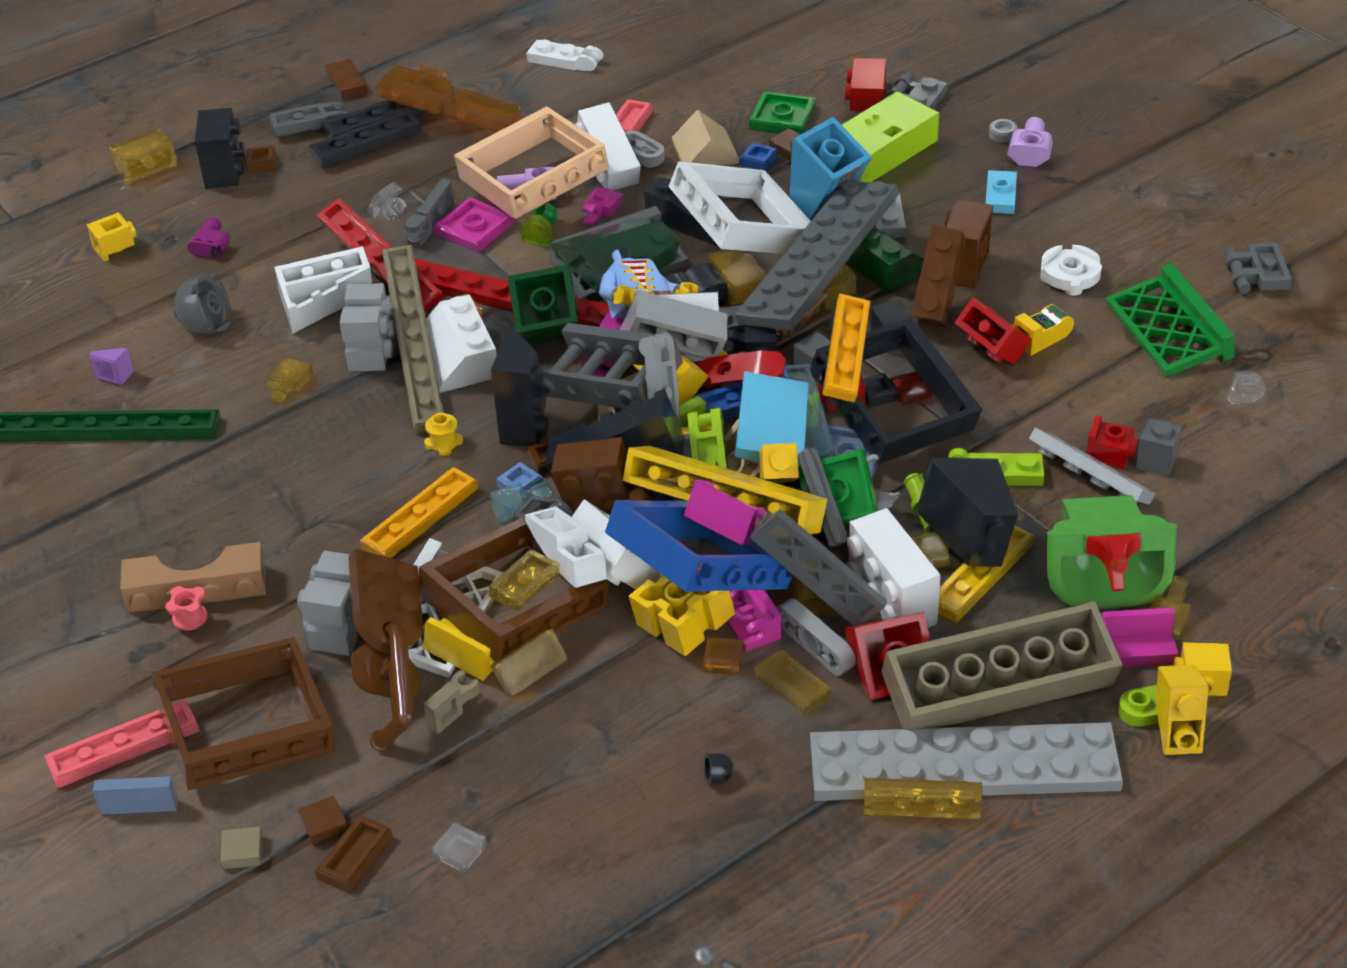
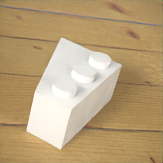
(604, 126)

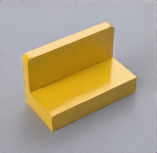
(452, 646)

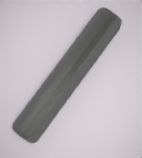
(819, 485)

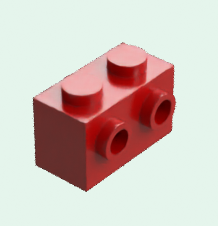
(992, 330)

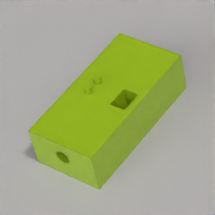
(893, 132)

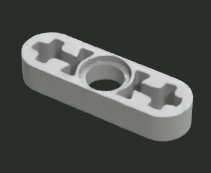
(816, 637)

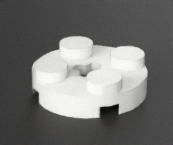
(1071, 268)

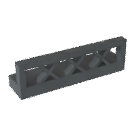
(817, 567)

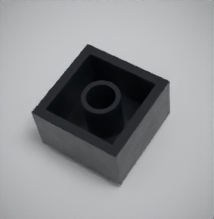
(219, 147)

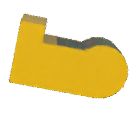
(1044, 327)

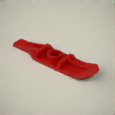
(759, 362)

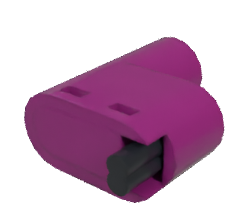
(209, 240)

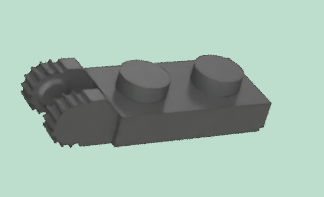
(304, 118)
(429, 213)

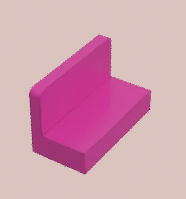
(1142, 636)

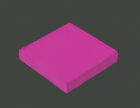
(473, 224)

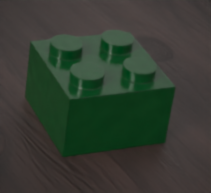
(543, 303)

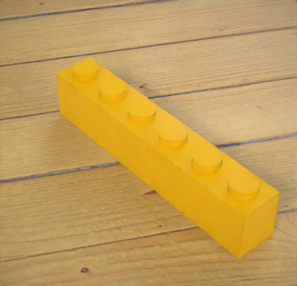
(677, 474)

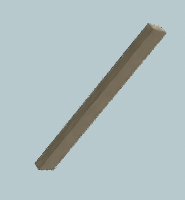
(412, 335)

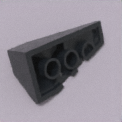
(673, 211)

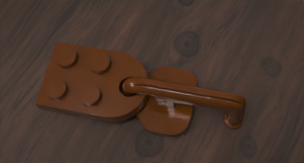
(391, 622)

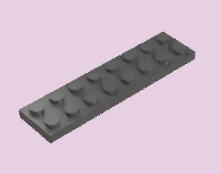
(817, 255)

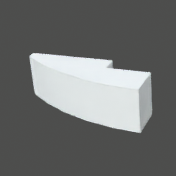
(567, 544)

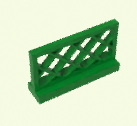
(1178, 294)

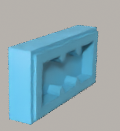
(1001, 191)

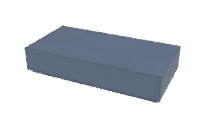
(135, 795)

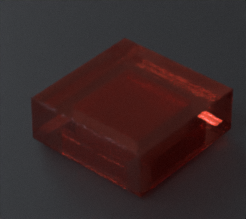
(911, 388)

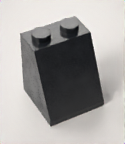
(969, 508)

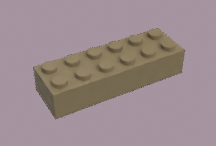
(1001, 668)

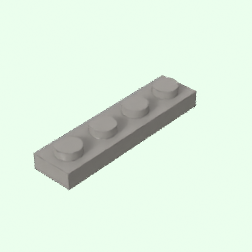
(1078, 461)

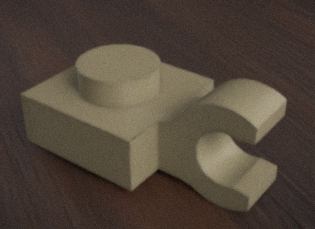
(446, 703)

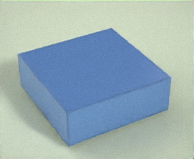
(519, 474)

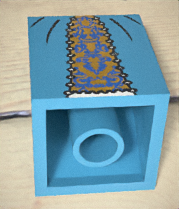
(821, 163)

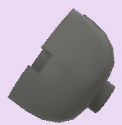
(202, 305)

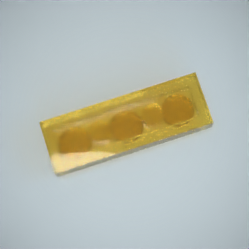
(922, 798)

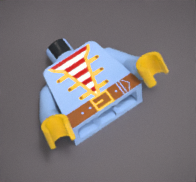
(631, 274)

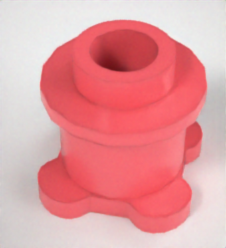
(186, 608)

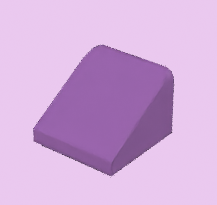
(112, 365)

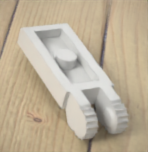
(564, 55)

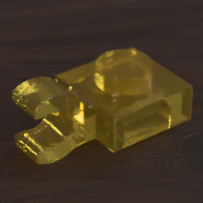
(288, 376)
(1176, 601)

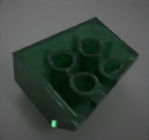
(592, 252)

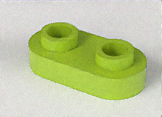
(1139, 707)

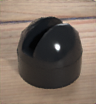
(717, 768)

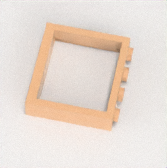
(520, 137)

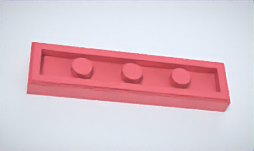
(116, 745)

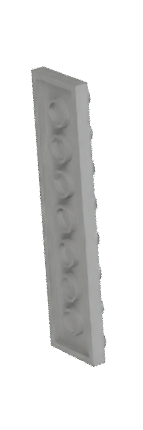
(1001, 757)

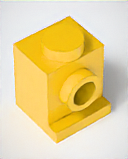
(111, 235)

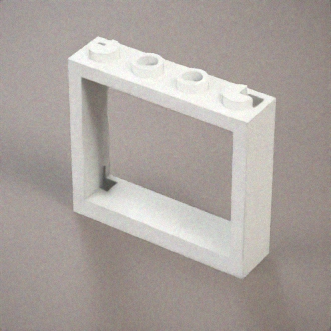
(699, 189)

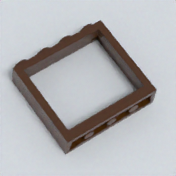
(555, 613)
(253, 752)

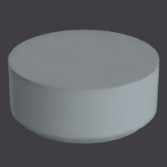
(1001, 130)

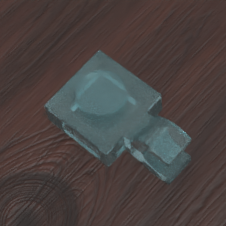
(512, 498)

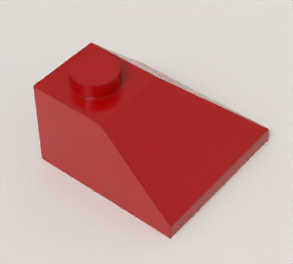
(875, 638)

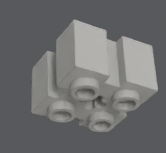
(367, 327)
(328, 606)

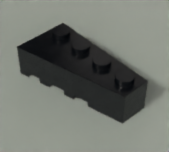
(639, 425)

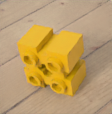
(679, 614)

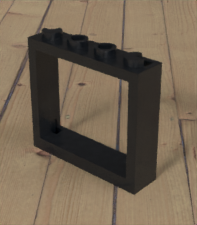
(933, 371)

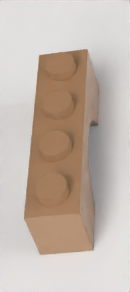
(233, 575)

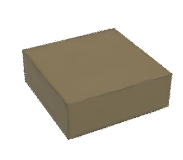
(241, 848)

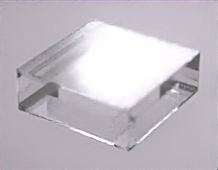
(459, 847)

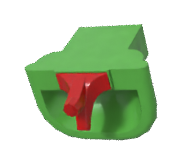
(1109, 553)

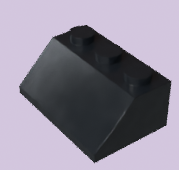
(518, 392)

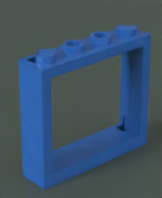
(651, 533)

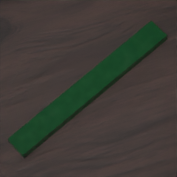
(109, 425)

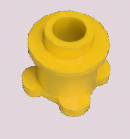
(442, 434)

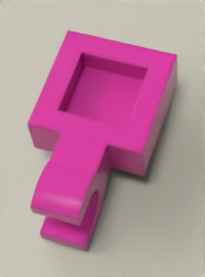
(601, 203)

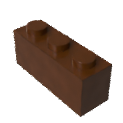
(939, 276)

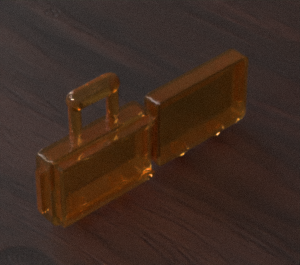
(431, 92)

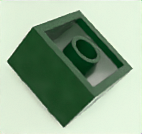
(886, 261)

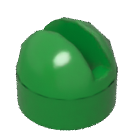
(547, 211)

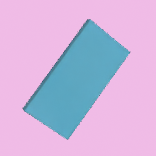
(770, 413)

